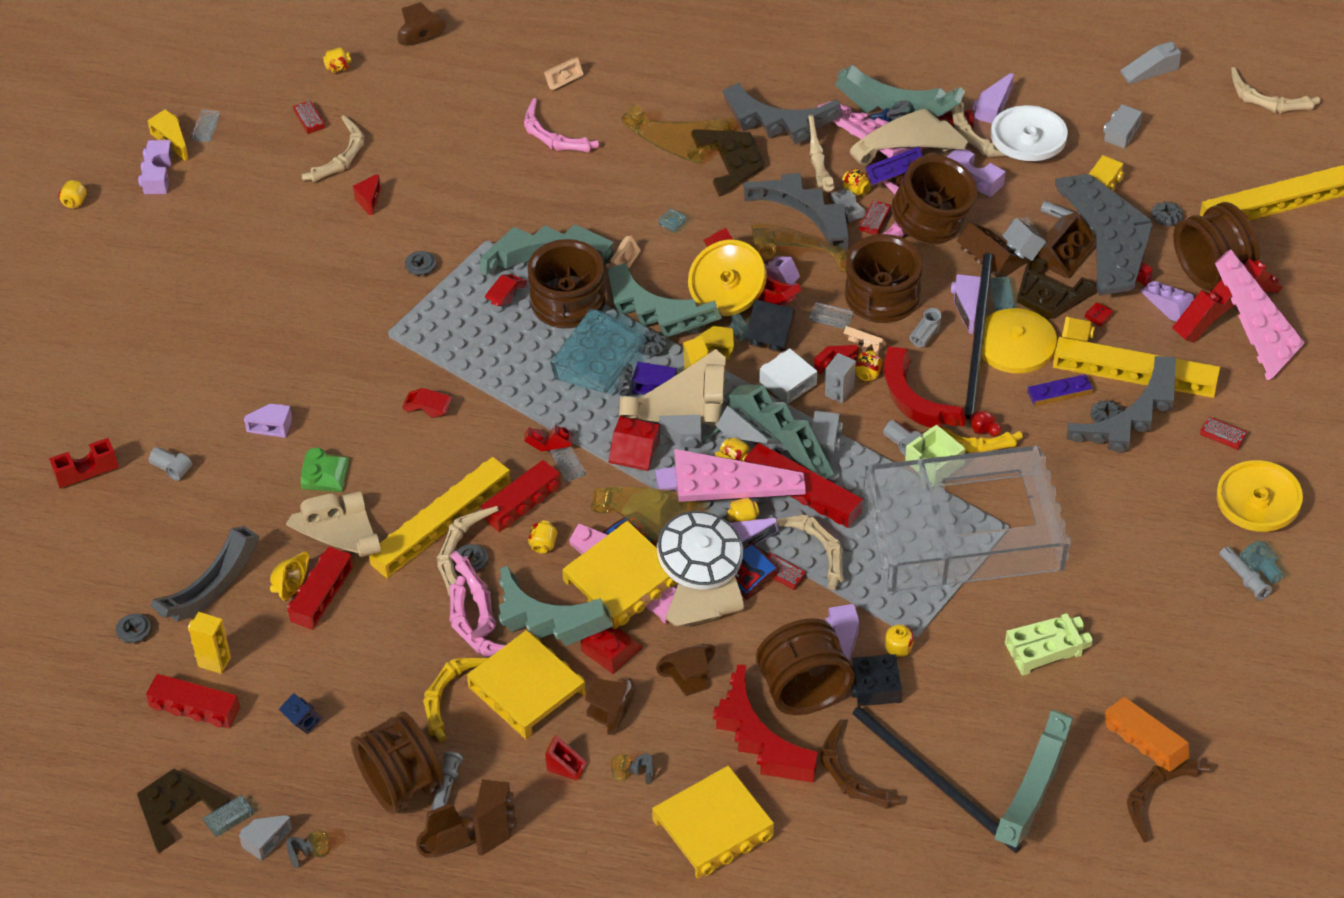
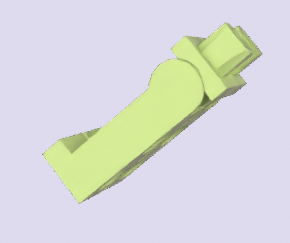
(1046, 642)

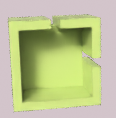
(933, 444)

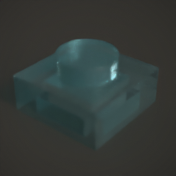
(672, 220)
(739, 327)

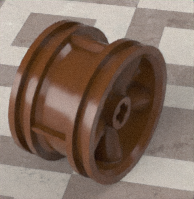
(923, 213)
(1205, 239)
(882, 297)
(567, 301)
(804, 666)

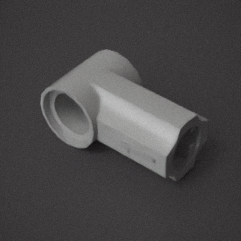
(926, 328)
(900, 435)
(173, 464)

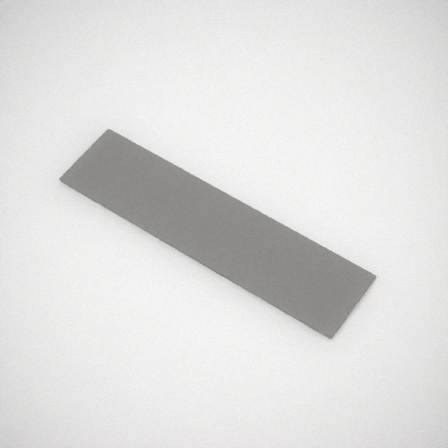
(509, 358)

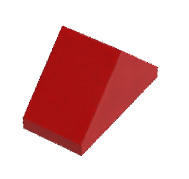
(367, 193)
(564, 760)

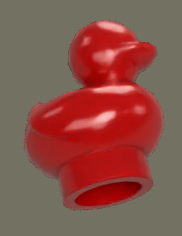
(984, 422)

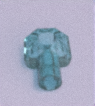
(1261, 557)

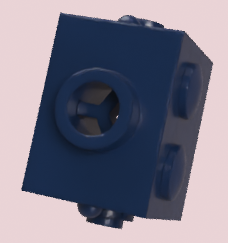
(300, 713)

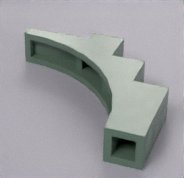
(566, 622)

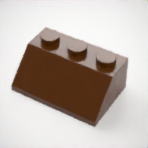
(981, 240)
(1067, 245)
(493, 815)

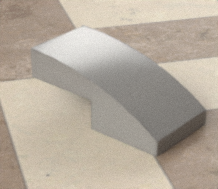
(852, 209)

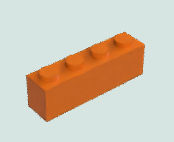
(1147, 734)

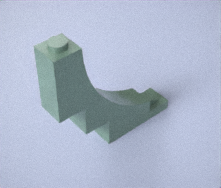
(870, 94)
(519, 246)
(672, 314)
(776, 418)
(1041, 772)

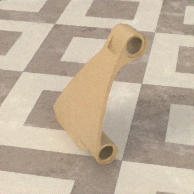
(911, 130)
(691, 392)
(337, 523)
(701, 606)

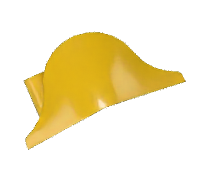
(289, 575)

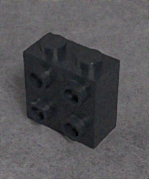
(770, 325)
(876, 680)

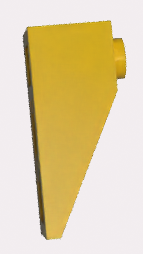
(166, 127)

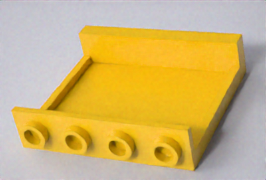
(621, 572)
(524, 682)
(714, 821)

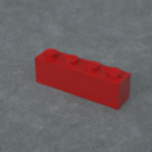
(522, 495)
(320, 587)
(192, 701)

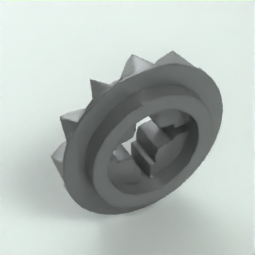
(1163, 218)
(416, 259)
(653, 348)
(625, 379)
(1098, 410)
(479, 553)
(137, 621)

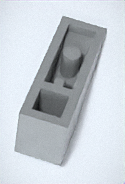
(1155, 62)
(740, 424)

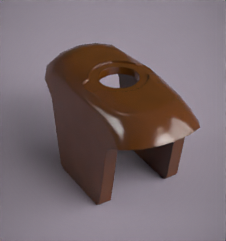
(420, 24)
(688, 667)
(609, 702)
(445, 832)

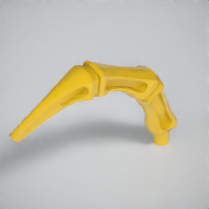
(976, 445)
(434, 692)

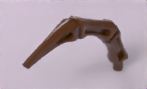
(1155, 777)
(847, 783)

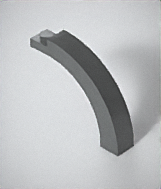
(213, 581)

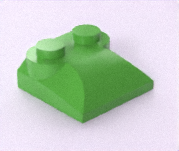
(323, 471)

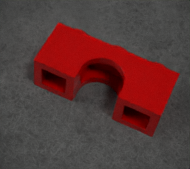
(98, 461)

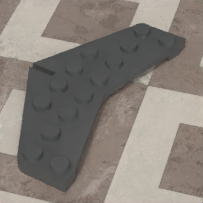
(1118, 227)

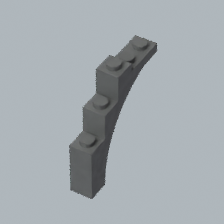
(775, 120)
(810, 202)
(1116, 430)

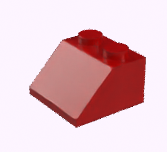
(634, 443)
(610, 648)

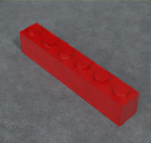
(819, 494)

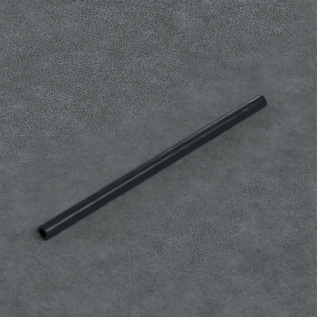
(978, 335)
(929, 773)

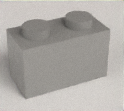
(1122, 126)
(1023, 239)
(840, 378)
(826, 429)

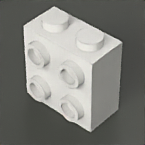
(788, 376)

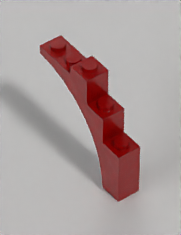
(774, 291)
(1210, 306)
(774, 754)

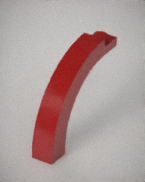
(908, 402)

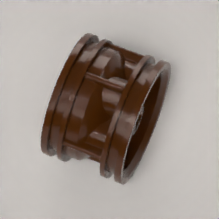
(397, 762)

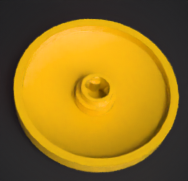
(729, 275)
(1018, 341)
(1259, 495)

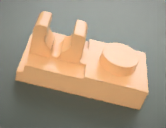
(563, 73)
(625, 253)
(856, 336)

